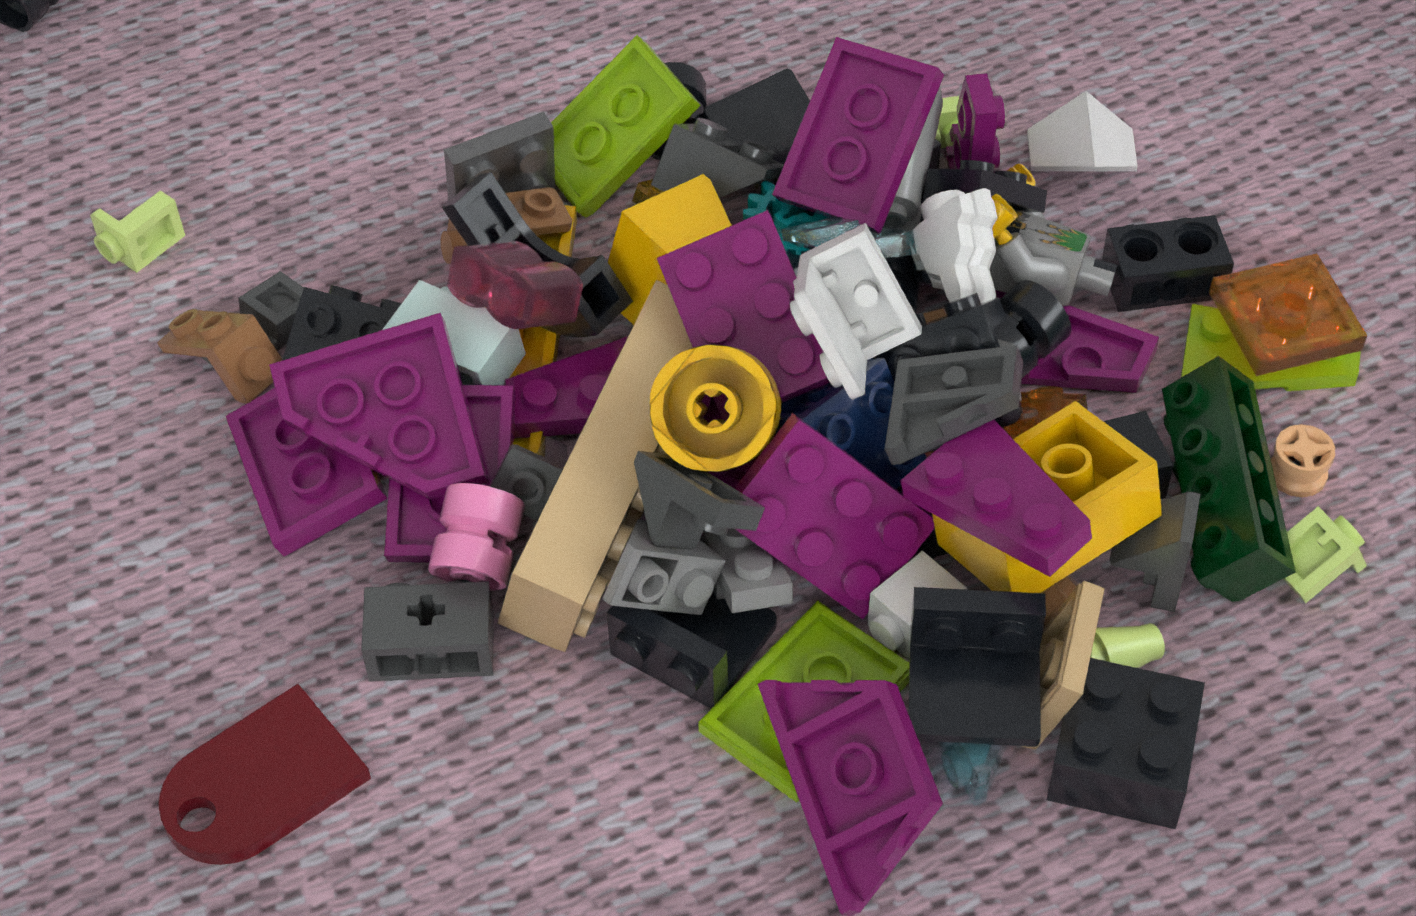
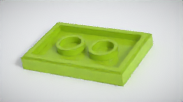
(617, 125)
(813, 649)

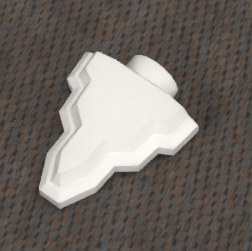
(957, 243)

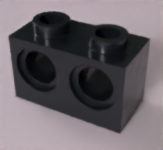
(1166, 262)

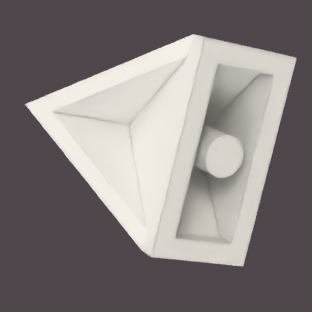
(1081, 138)

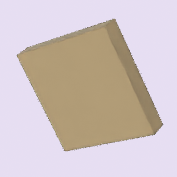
(1067, 654)

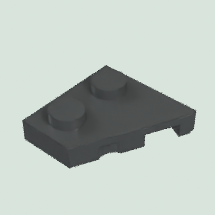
(949, 396)

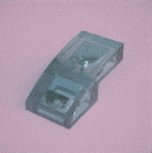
(812, 234)

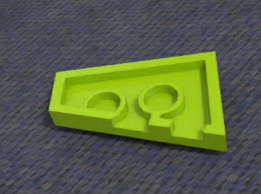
(1211, 337)

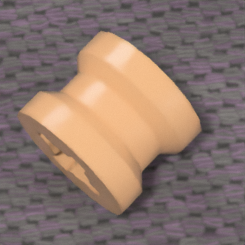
(1315, 453)

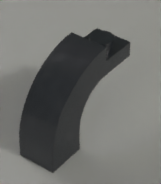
(487, 215)

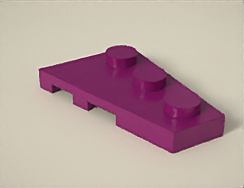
(978, 118)
(563, 392)

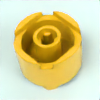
(679, 408)

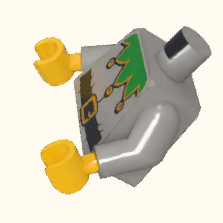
(1044, 253)

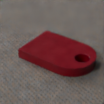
(259, 780)

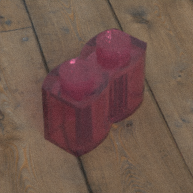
(514, 284)

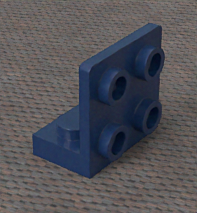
(855, 424)

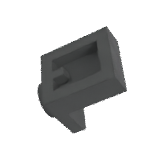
(531, 474)

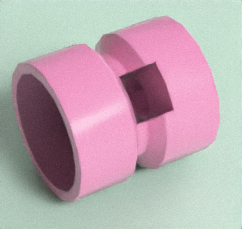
(477, 535)

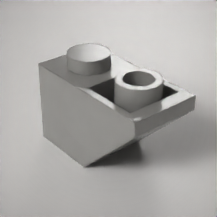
(663, 576)

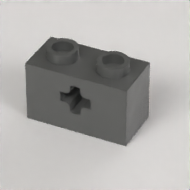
(428, 631)

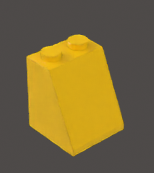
(659, 228)

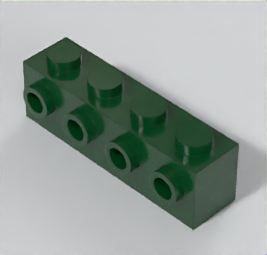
(1226, 459)

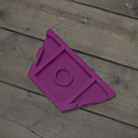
(854, 776)

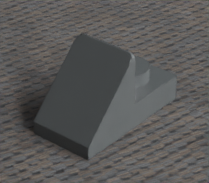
(687, 501)
(1162, 549)

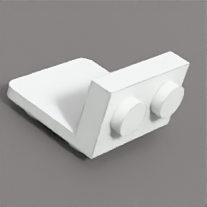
(851, 306)

